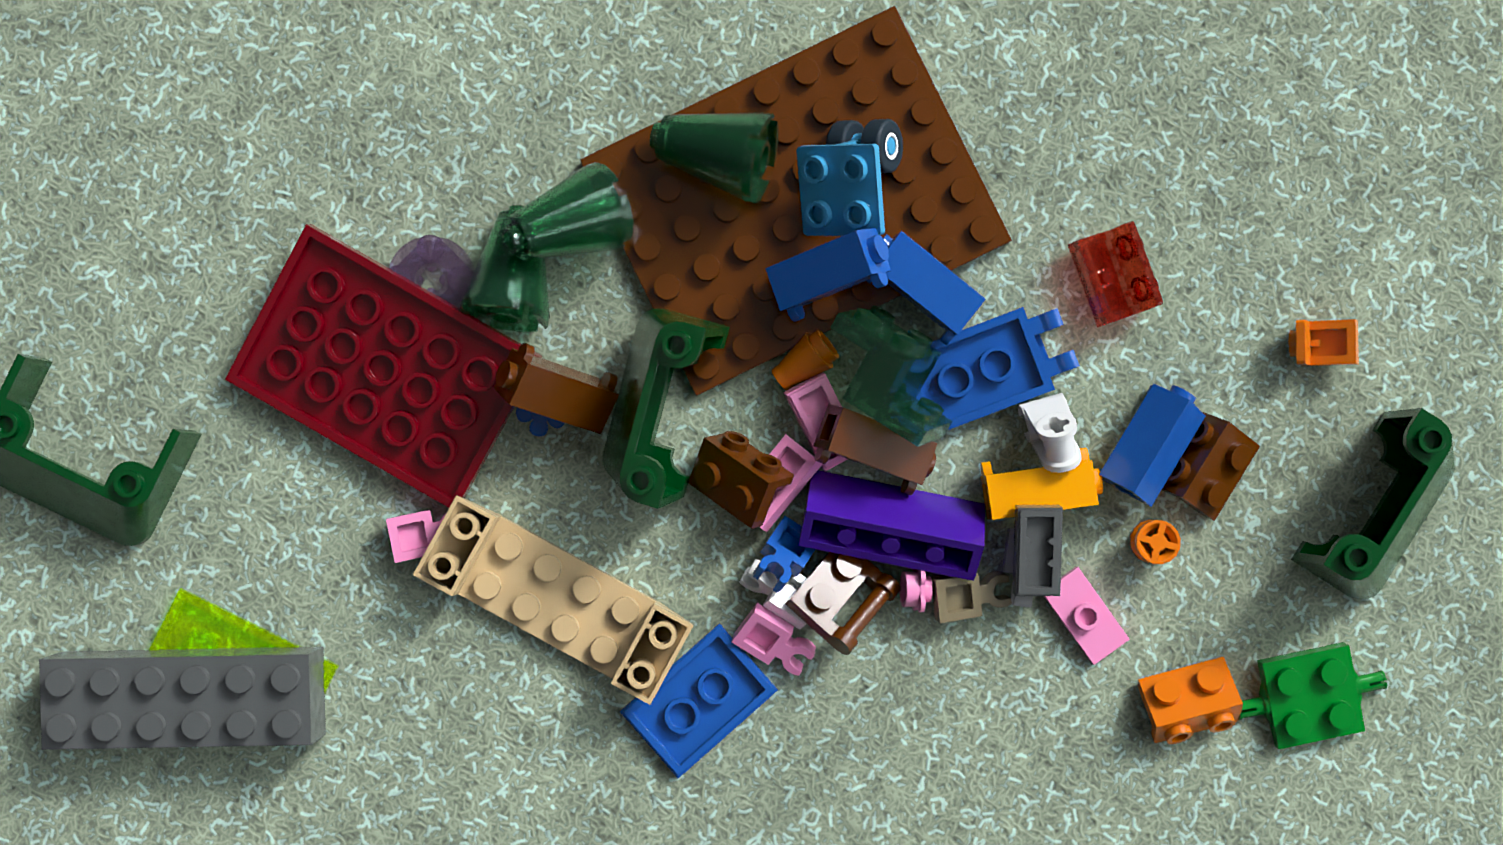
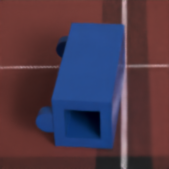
(829, 270)
(930, 286)
(1153, 443)

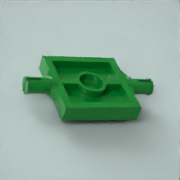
(1311, 695)

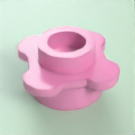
(915, 589)

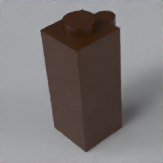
(556, 390)
(874, 446)

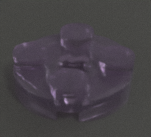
(433, 254)

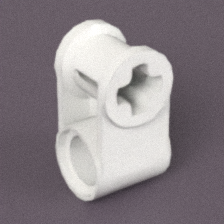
(1052, 432)

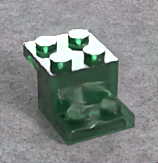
(892, 374)

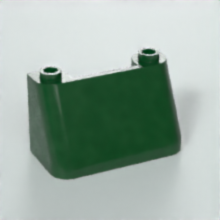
(630, 456)
(1423, 456)

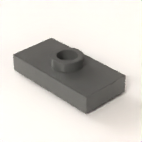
(1037, 550)

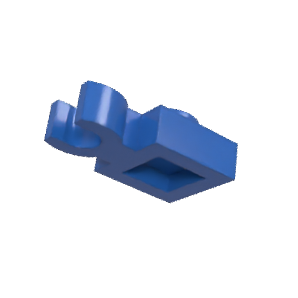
(783, 554)

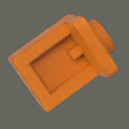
(1325, 342)

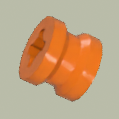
(1164, 543)

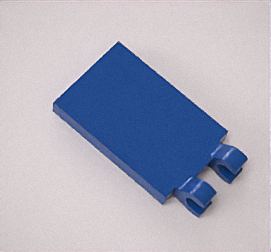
(995, 366)

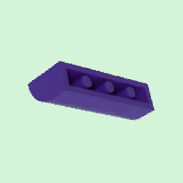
(892, 527)

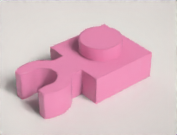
(411, 534)
(769, 636)

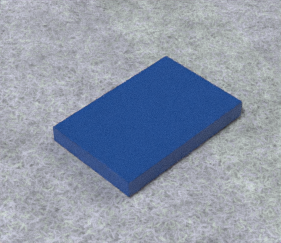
(700, 701)

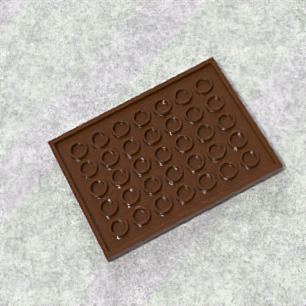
(710, 250)

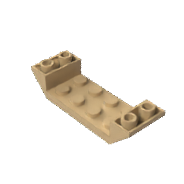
(554, 597)

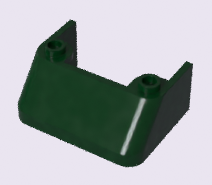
(122, 508)

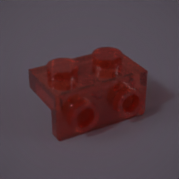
(1115, 274)

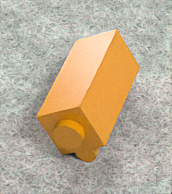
(1040, 487)

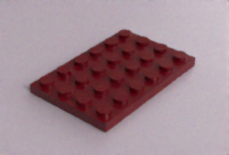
(378, 366)

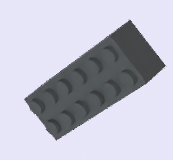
(182, 698)

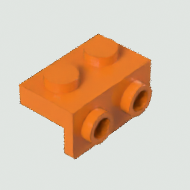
(1191, 700)

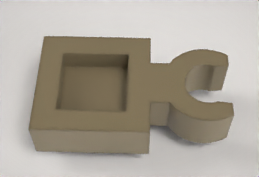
(963, 598)

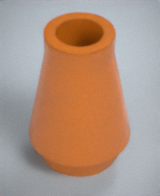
(806, 359)

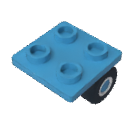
(843, 178)

